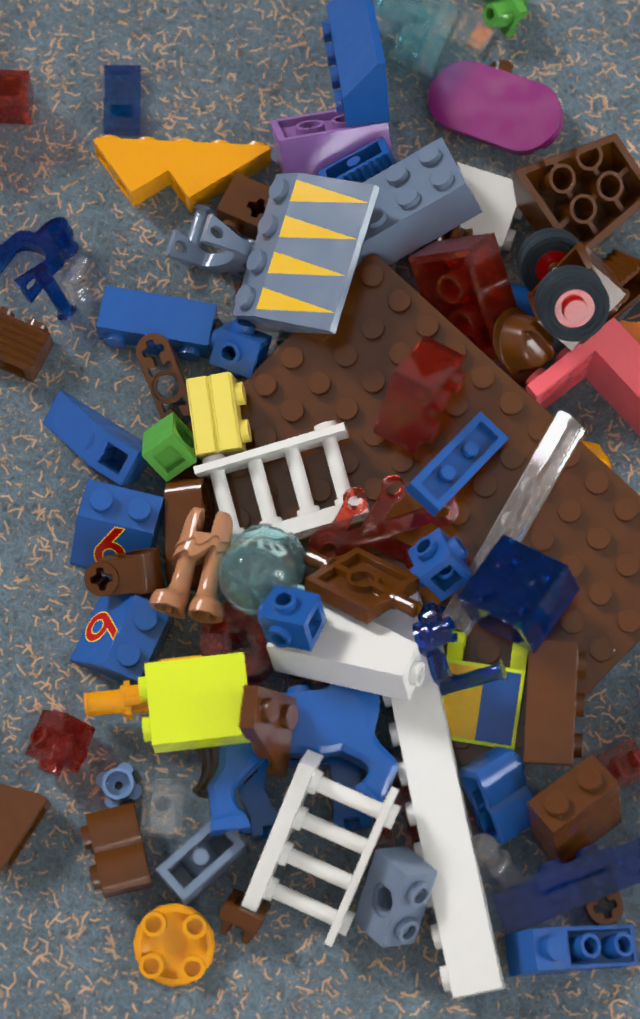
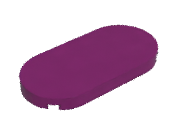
(495, 107)

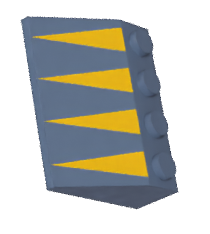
(305, 253)

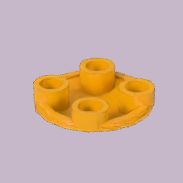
(174, 945)

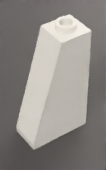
(355, 657)

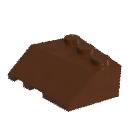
(580, 190)

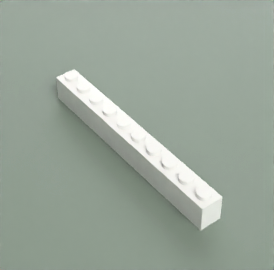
(444, 831)

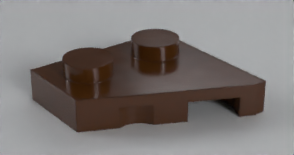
(268, 723)

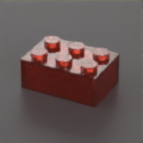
(466, 284)

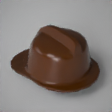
(521, 344)

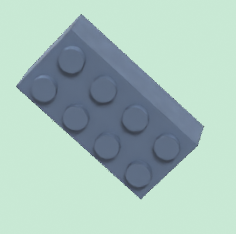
(417, 203)

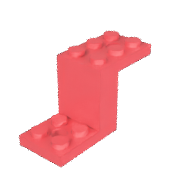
(607, 361)

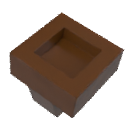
(242, 917)

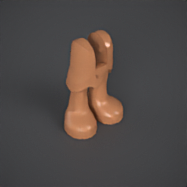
(192, 550)

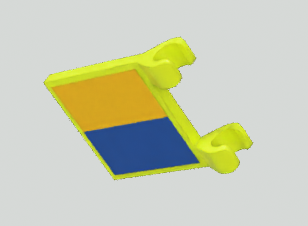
(488, 711)

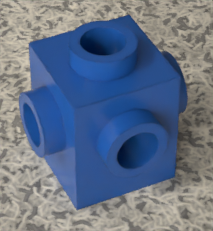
(239, 348)
(440, 563)
(292, 617)

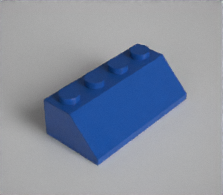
(358, 62)

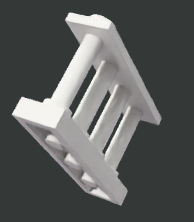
(309, 516)
(282, 852)

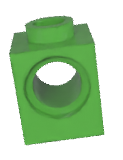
(169, 447)

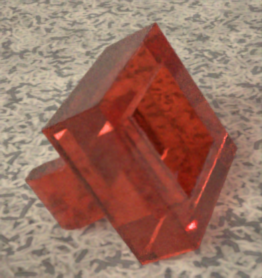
(623, 763)

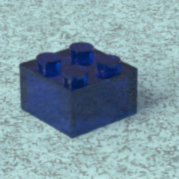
(518, 593)

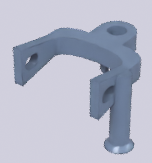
(231, 261)

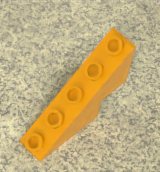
(191, 168)

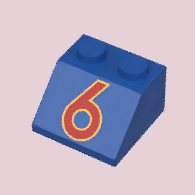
(115, 522)
(122, 637)

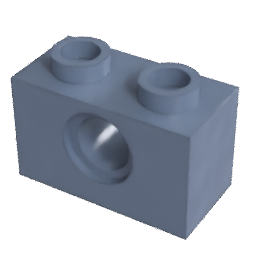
(200, 863)
(395, 896)

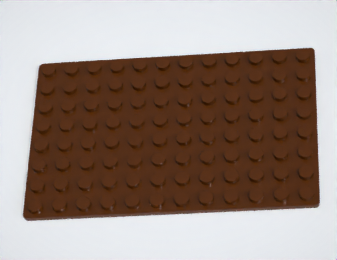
(344, 377)

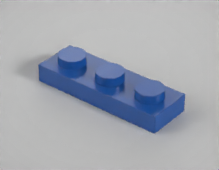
(456, 463)

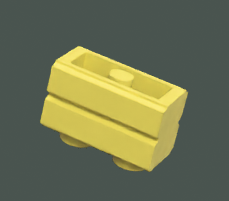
(217, 415)

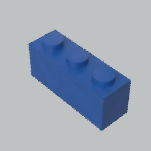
(131, 314)

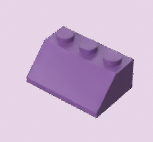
(320, 139)

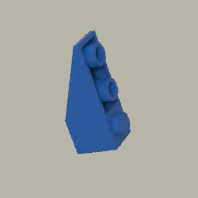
(96, 439)
(570, 949)

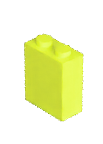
(193, 702)

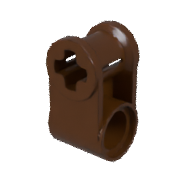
(131, 572)

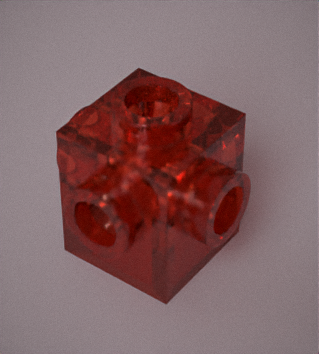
(59, 742)

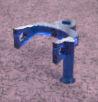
(55, 243)
(431, 634)

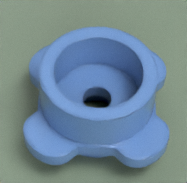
(121, 774)

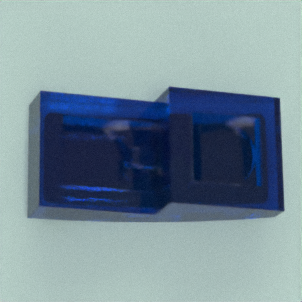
(122, 100)

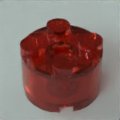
(238, 626)

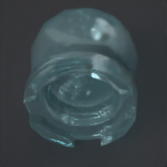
(256, 563)

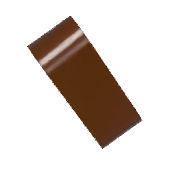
(179, 499)

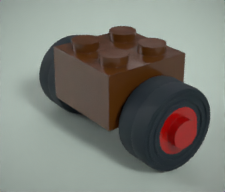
(567, 285)

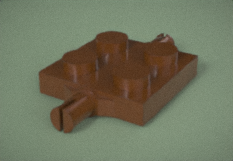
(362, 584)

